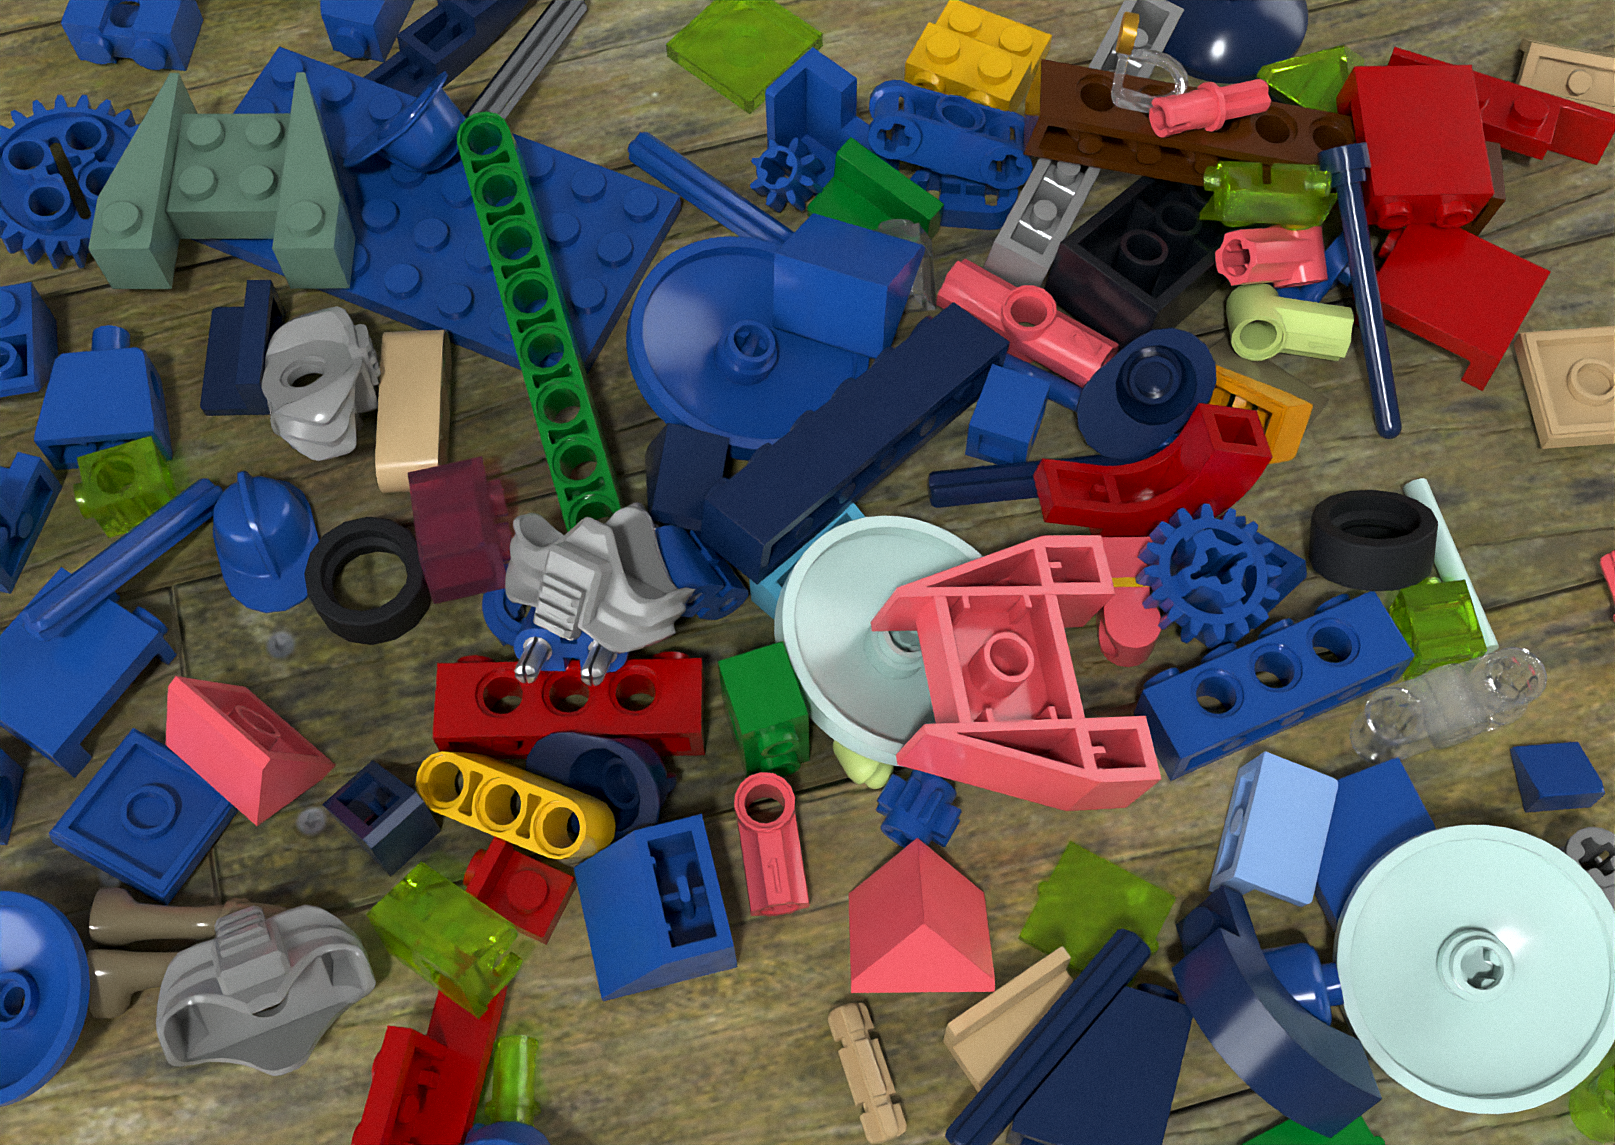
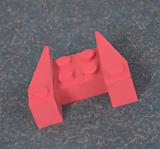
(1008, 681)

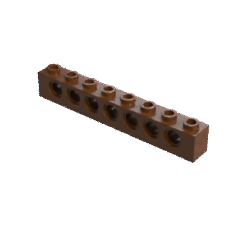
(1078, 123)

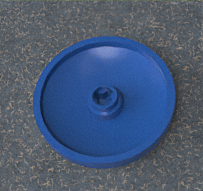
(709, 348)

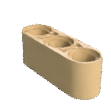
(412, 406)

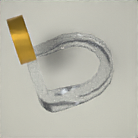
(1132, 99)

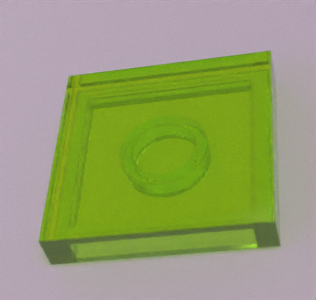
(742, 47)

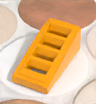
(1280, 413)

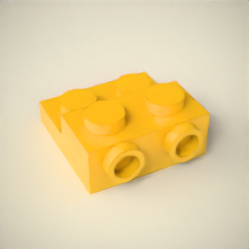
(977, 56)

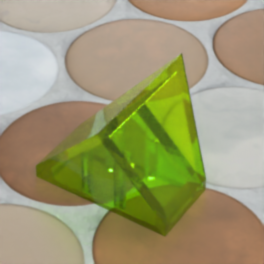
(1313, 77)

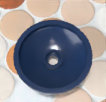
(1236, 37)

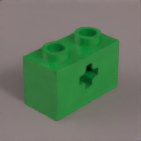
(765, 711)

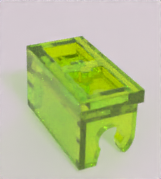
(447, 938)

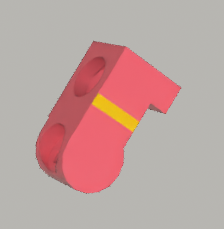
(1123, 624)

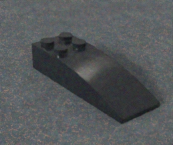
(1142, 258)

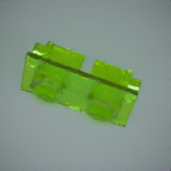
(1294, 199)

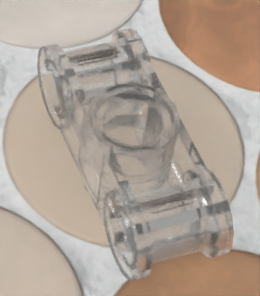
(1448, 705)

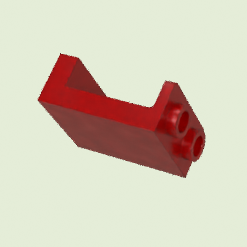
(1421, 143)
(1457, 292)

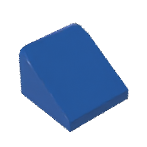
(1555, 777)

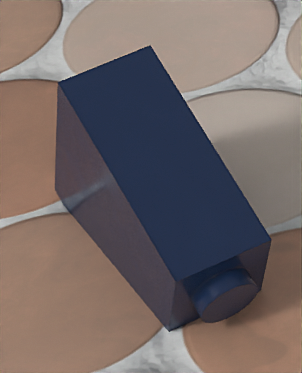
(1115, 1079)

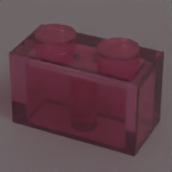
(459, 529)

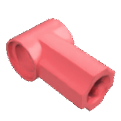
(1273, 257)
(771, 849)

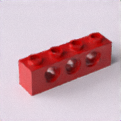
(475, 683)

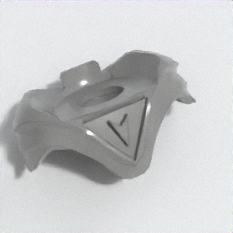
(323, 415)
(596, 580)
(218, 988)

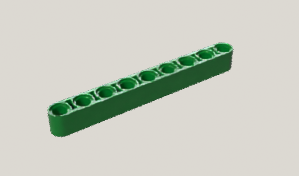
(541, 332)

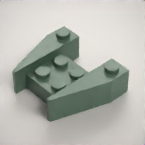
(224, 181)

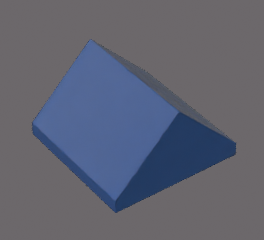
(843, 284)

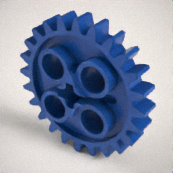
(39, 191)

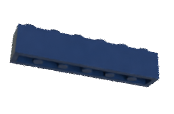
(849, 442)

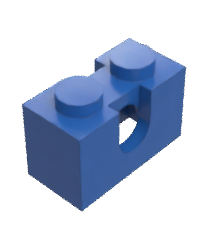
(152, 34)

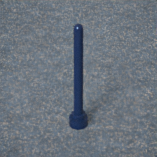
(1348, 172)

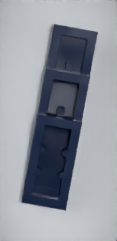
(444, 40)

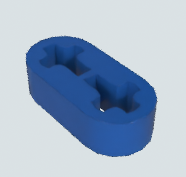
(966, 201)

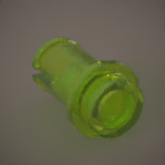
(514, 1080)

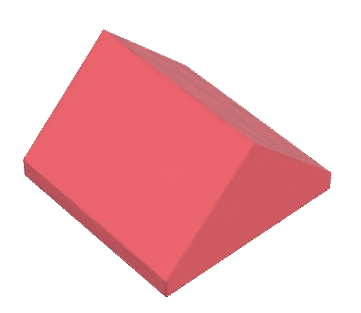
(241, 746)
(919, 928)

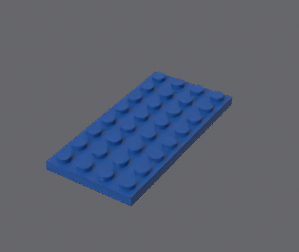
(421, 236)

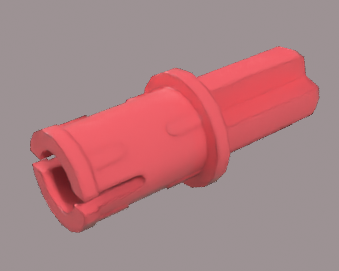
(1207, 107)

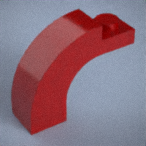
(1208, 463)

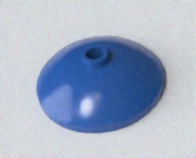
(50, 967)

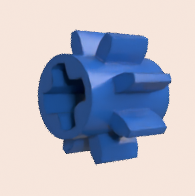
(782, 160)
(918, 809)

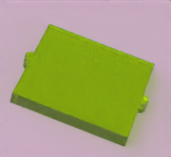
(1089, 903)

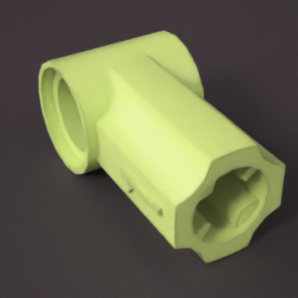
(1285, 325)

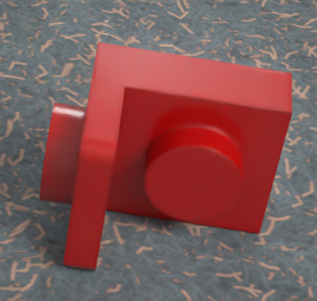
(519, 888)

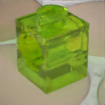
(111, 469)
(1437, 624)

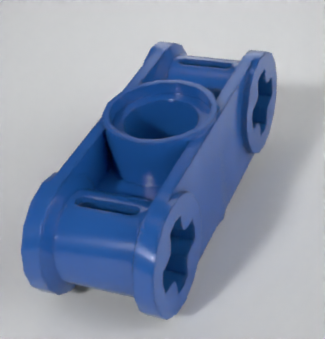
(948, 134)

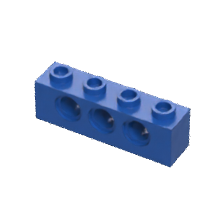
(1355, 630)

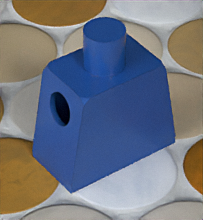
(101, 401)

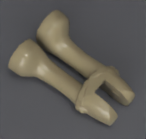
(120, 920)

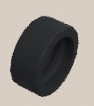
(1372, 540)
(344, 545)

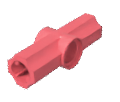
(1055, 339)

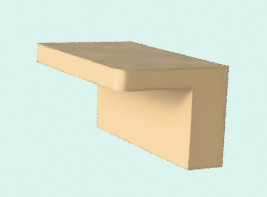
(1569, 73)
(998, 1024)

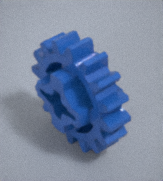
(1208, 603)

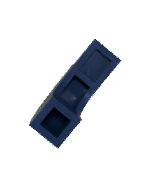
(1260, 1029)

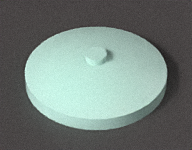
(857, 681)
(1479, 968)

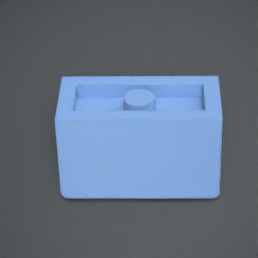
(1275, 830)

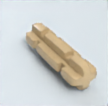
(867, 1073)

